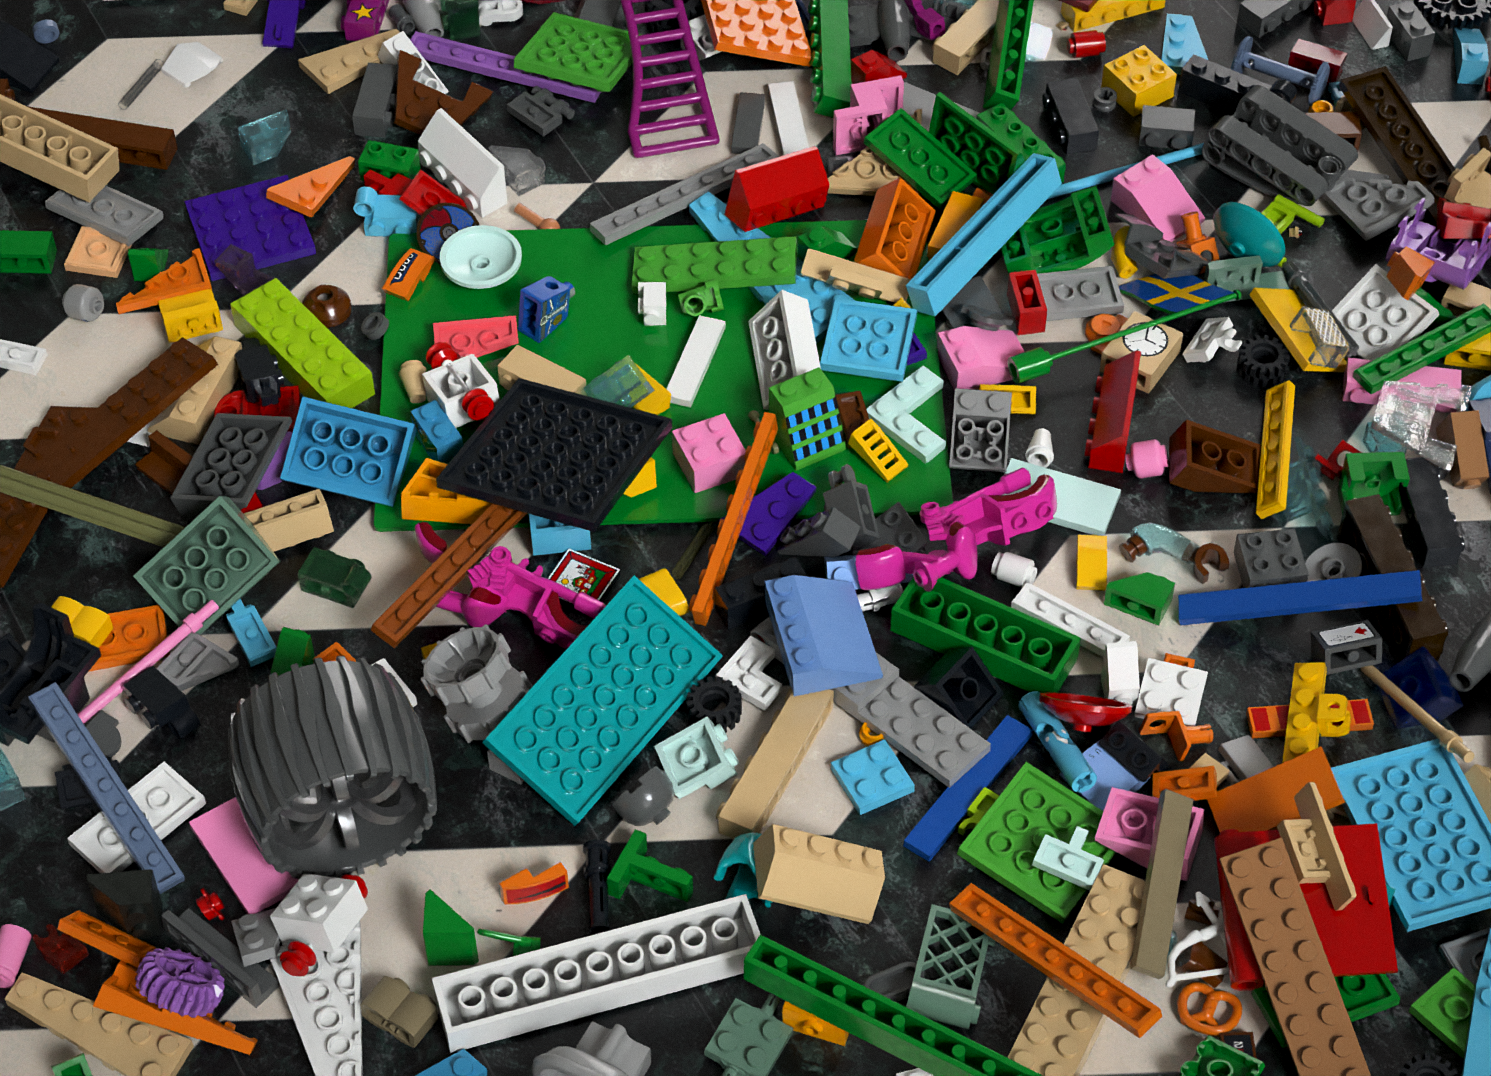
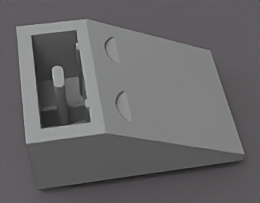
(980, 430)

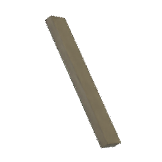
(1162, 884)

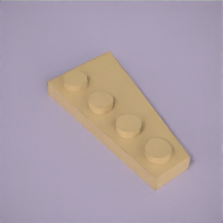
(344, 63)

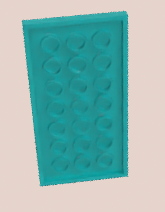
(602, 700)

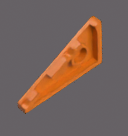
(311, 189)
(173, 282)

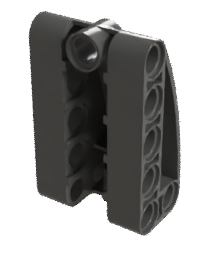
(1278, 148)

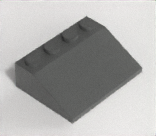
(229, 461)

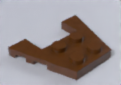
(418, 103)

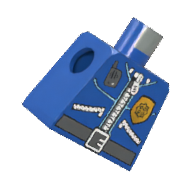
(543, 307)

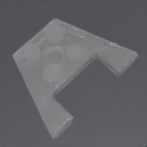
(1406, 416)

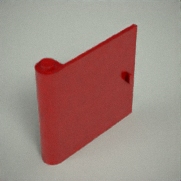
(1353, 938)

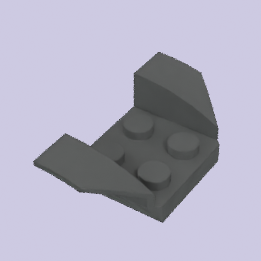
(1160, 256)

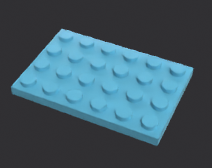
(1428, 830)

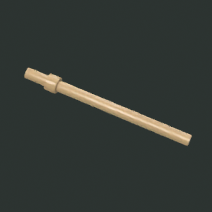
(1448, 739)

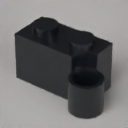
(160, 703)

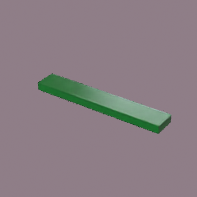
(1425, 349)

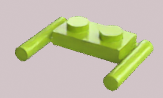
(1282, 213)

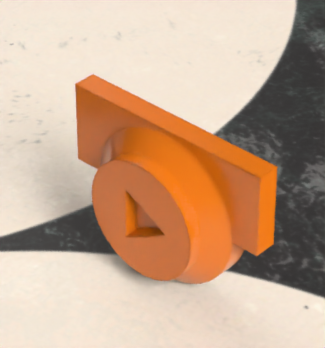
(1102, 326)

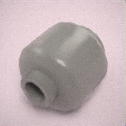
(83, 302)

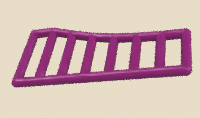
(640, 84)

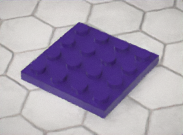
(250, 223)

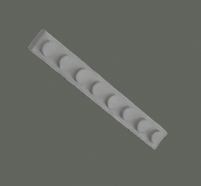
(675, 196)

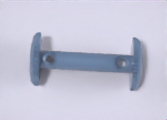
(1282, 71)

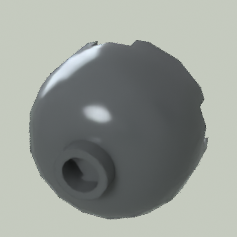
(646, 799)

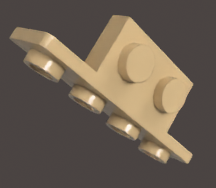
(854, 276)
(1315, 848)

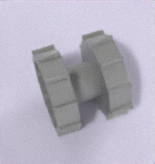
(474, 680)

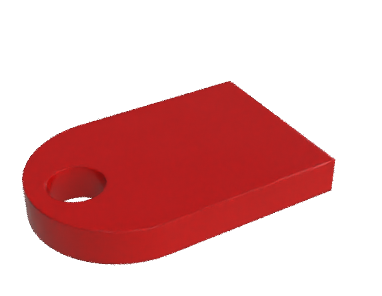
(287, 406)

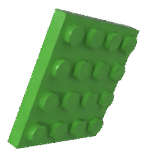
(577, 52)
(1012, 833)

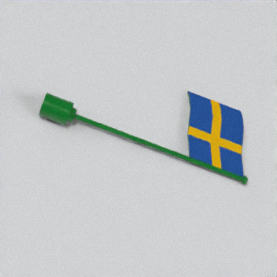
(1171, 295)

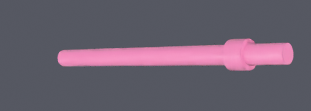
(191, 624)

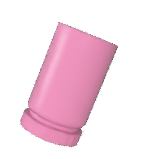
(13, 947)

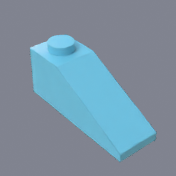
(1470, 55)

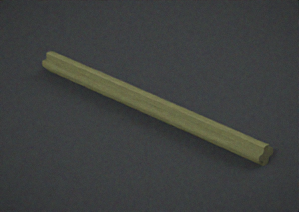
(87, 507)

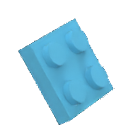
(872, 777)

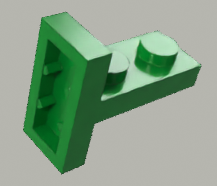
(647, 871)

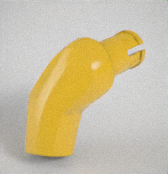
(1124, 265)

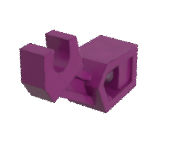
(927, 21)

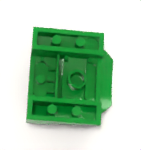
(1061, 236)

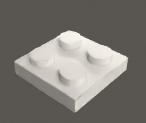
(1171, 688)

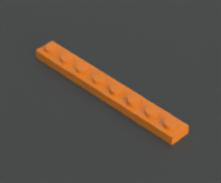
(730, 527)
(1056, 960)

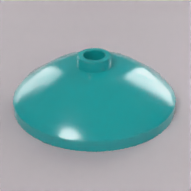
(1248, 233)

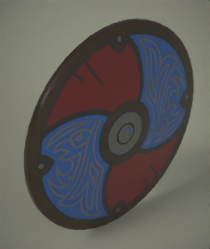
(439, 224)

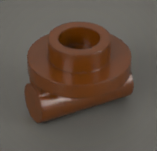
(1197, 913)

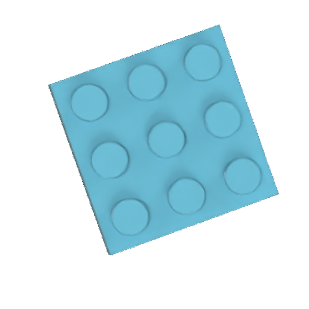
(868, 339)

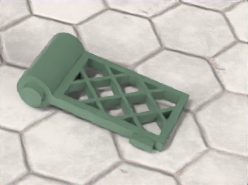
(941, 998)

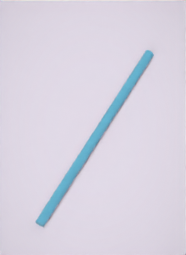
(1111, 174)

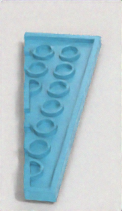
(710, 215)

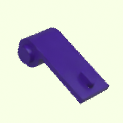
(282, 23)

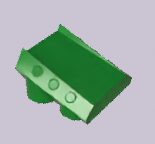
(1220, 1059)

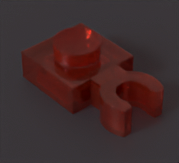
(60, 951)

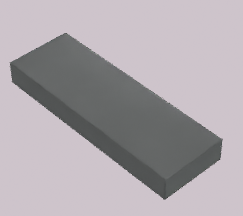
(748, 122)

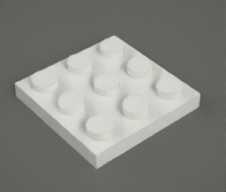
(1380, 316)

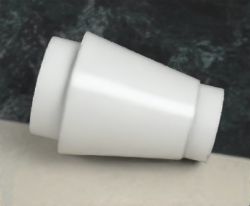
(1040, 449)

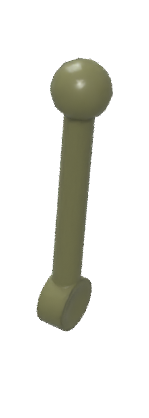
(754, 416)

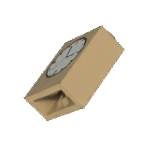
(1157, 345)

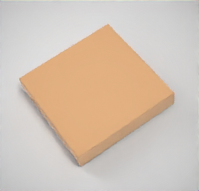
(96, 254)

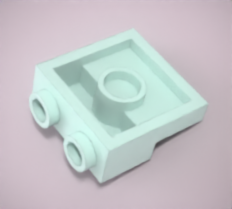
(697, 757)

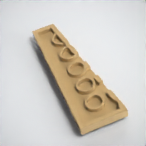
(115, 1040)

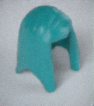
(742, 853)

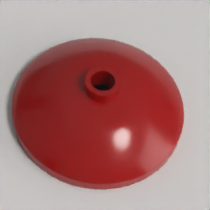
(1084, 710)

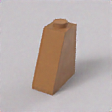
(1470, 459)

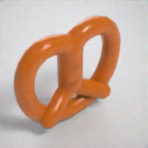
(1208, 1009)

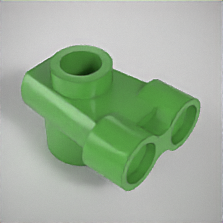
(707, 297)

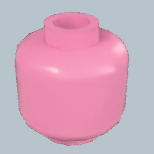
(1147, 459)

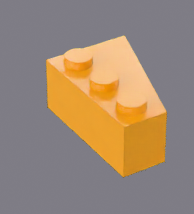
(426, 502)

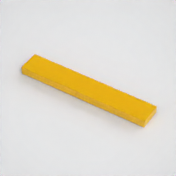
(1275, 450)

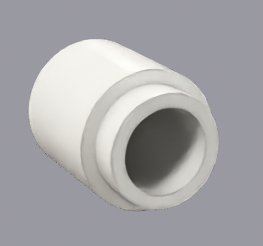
(1014, 569)

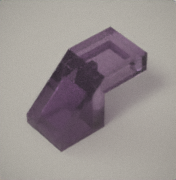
(240, 269)

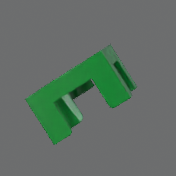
(1374, 474)

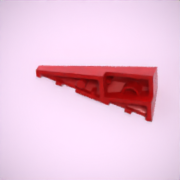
(1461, 220)

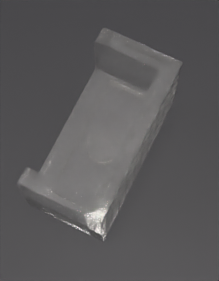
(1325, 334)

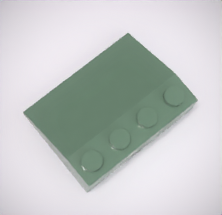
(209, 559)

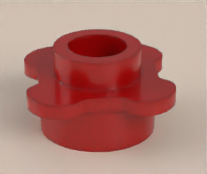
(210, 905)

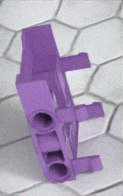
(1454, 263)

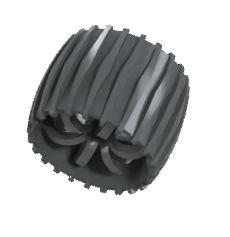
(331, 768)

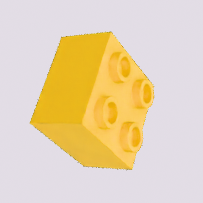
(1139, 80)

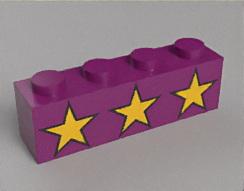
(363, 18)

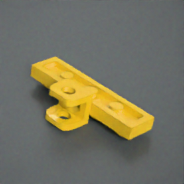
(1311, 711)

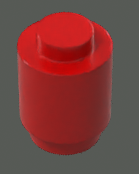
(1086, 44)

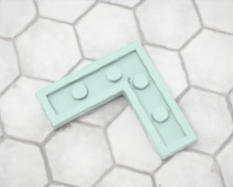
(894, 417)

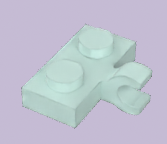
(1068, 860)

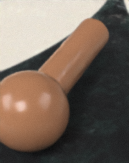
(535, 219)

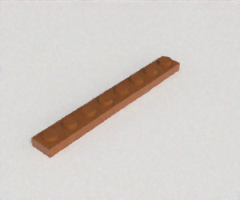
(445, 573)

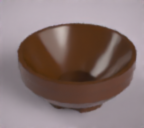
(332, 311)

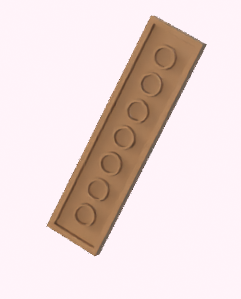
(1293, 962)

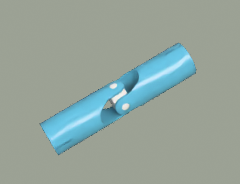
(1058, 743)

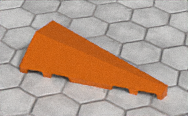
(122, 997)

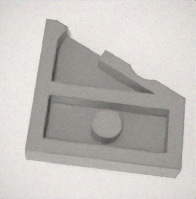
(196, 662)

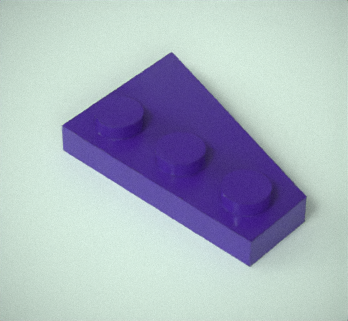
(774, 511)

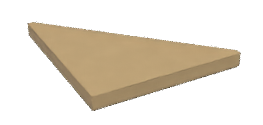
(865, 172)

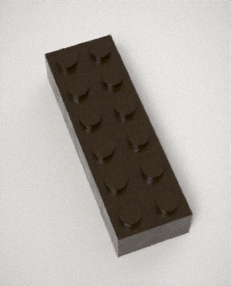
(1406, 626)

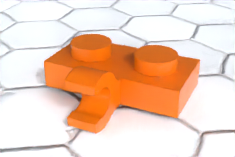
(1193, 783)

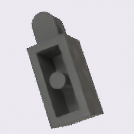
(854, 502)

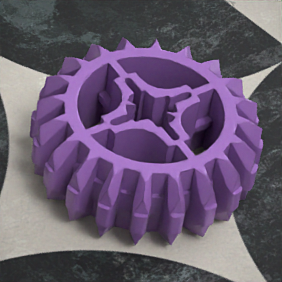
(179, 982)

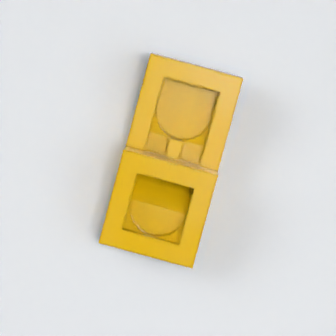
(1091, 562)

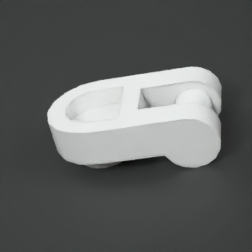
(499, 11)

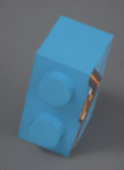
(436, 432)

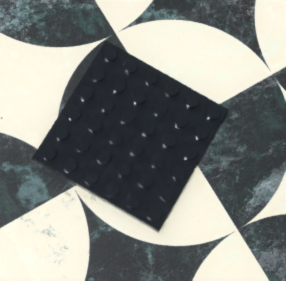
(555, 454)

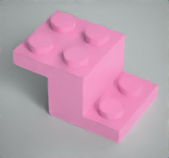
(869, 107)

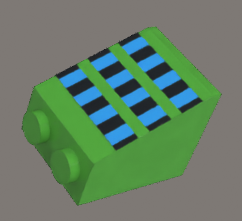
(807, 418)

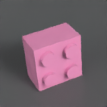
(708, 452)

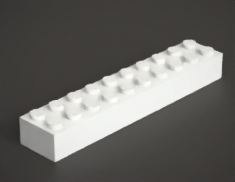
(595, 973)

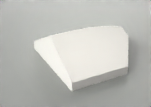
(190, 63)

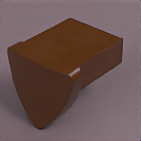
(1201, 958)

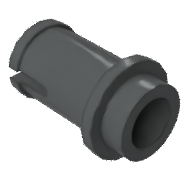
(402, 19)

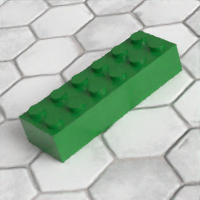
(1006, 640)

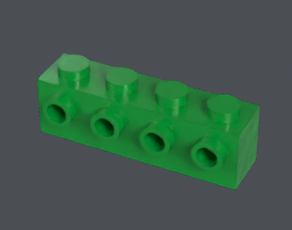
(1014, 131)

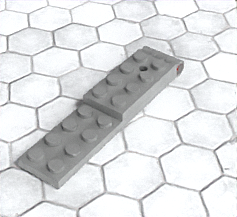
(905, 719)

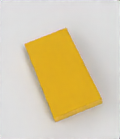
(1279, 309)

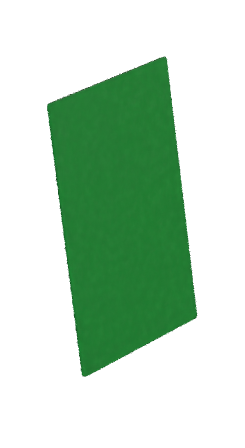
(607, 327)

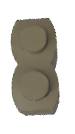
(399, 1010)

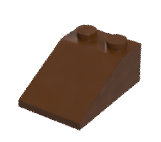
(1200, 449)

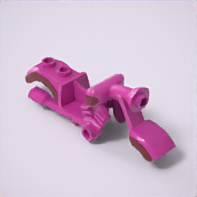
(963, 526)
(506, 586)

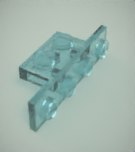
(1304, 491)

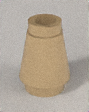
(412, 379)

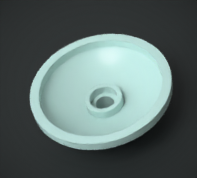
(480, 257)

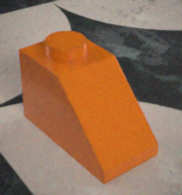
(1408, 271)

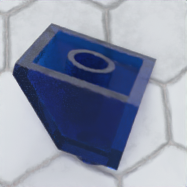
(1425, 684)

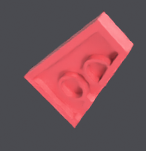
(477, 335)

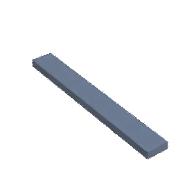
(105, 786)

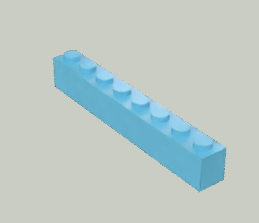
(983, 234)

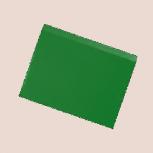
(447, 935)

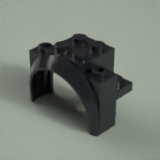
(51, 658)

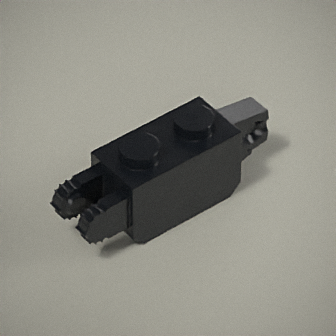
(259, 373)

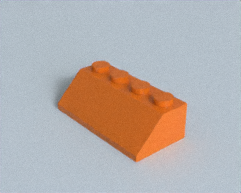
(896, 230)

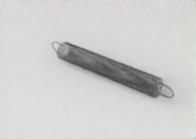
(141, 89)

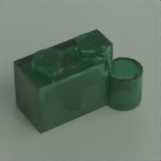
(460, 18)
(333, 577)

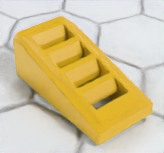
(877, 436)

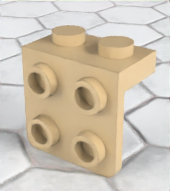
(1471, 182)

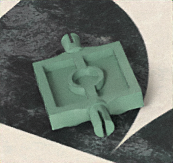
(749, 1039)

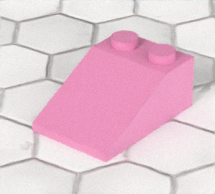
(1154, 196)
(976, 355)
(1130, 823)

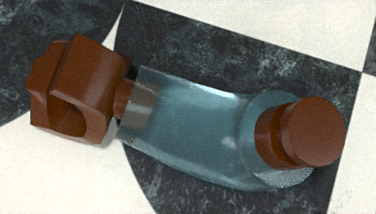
(1156, 538)

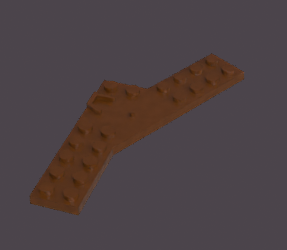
(80, 438)

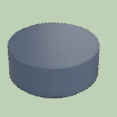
(45, 31)

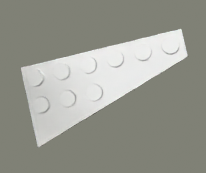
(328, 1007)

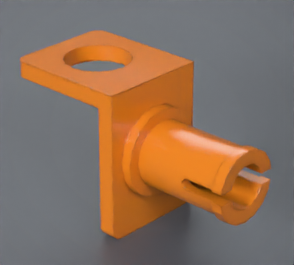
(1195, 239)
(1179, 734)

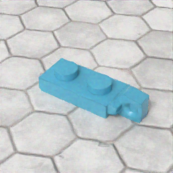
(251, 633)

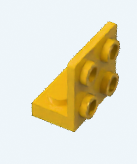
(190, 315)

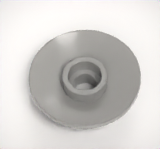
(1332, 559)

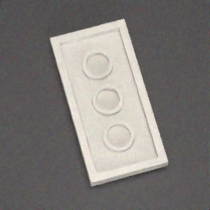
(165, 802)

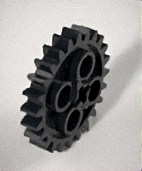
(1466, 12)

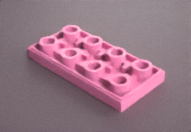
(238, 858)

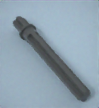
(1299, 282)

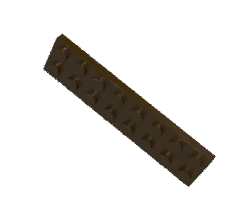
(1399, 133)

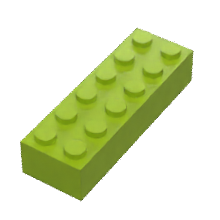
(303, 346)

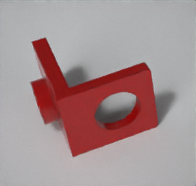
(1330, 467)

